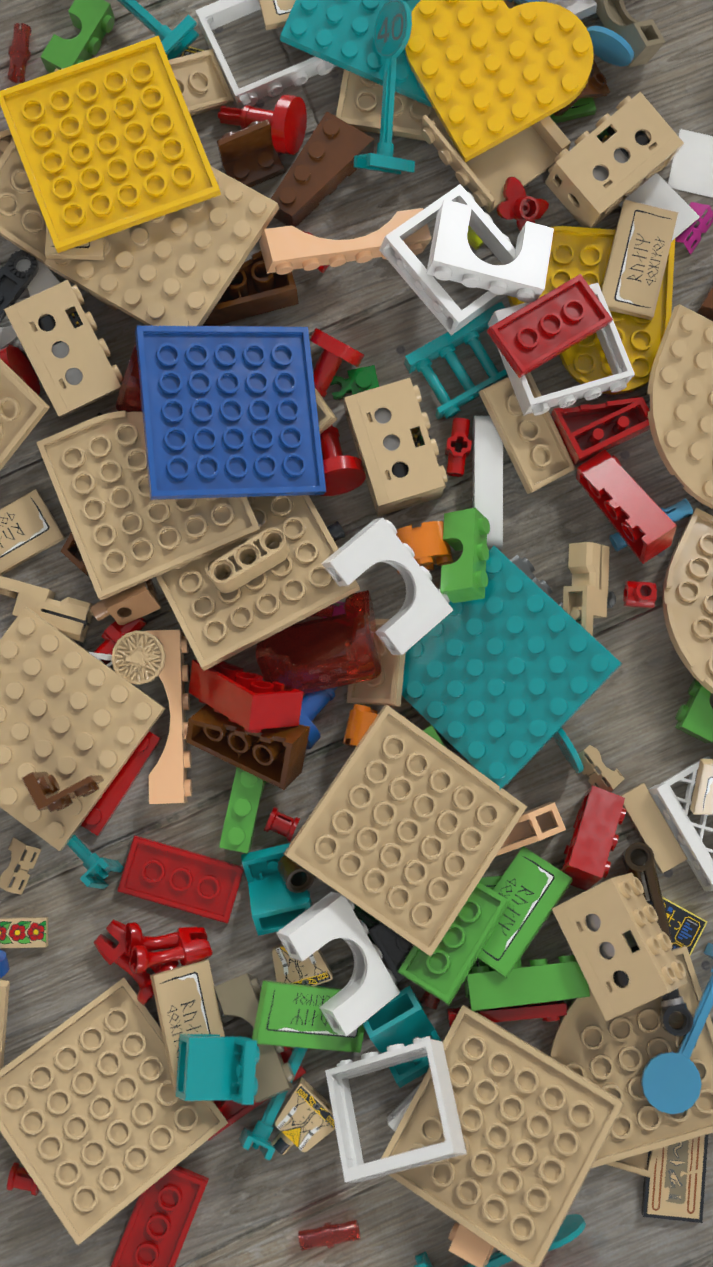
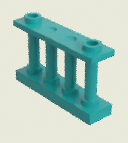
(445, 347)

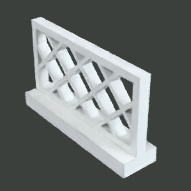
(681, 826)

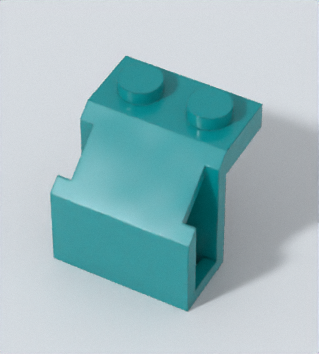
(270, 899)
(399, 1024)
(217, 1068)

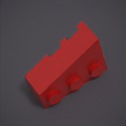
(602, 426)
(593, 837)

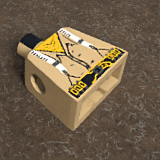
(308, 972)
(303, 1119)

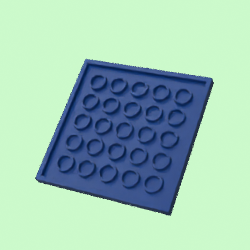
(229, 412)

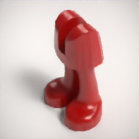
(187, 945)
(117, 954)

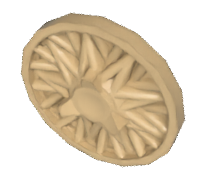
(138, 657)

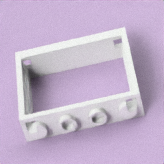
(226, 11)
(426, 285)
(614, 353)
(345, 1121)

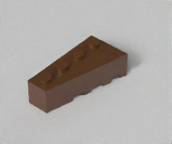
(320, 168)
(253, 293)
(270, 755)

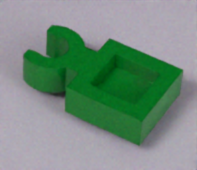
(357, 381)

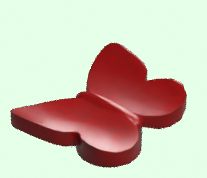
(520, 206)

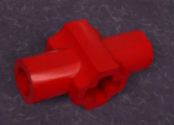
(459, 434)
(639, 594)
(115, 632)

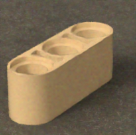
(255, 547)

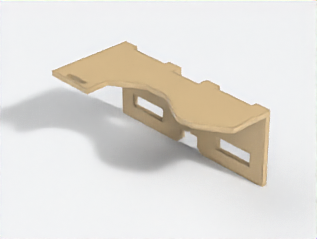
(613, 778)
(17, 849)

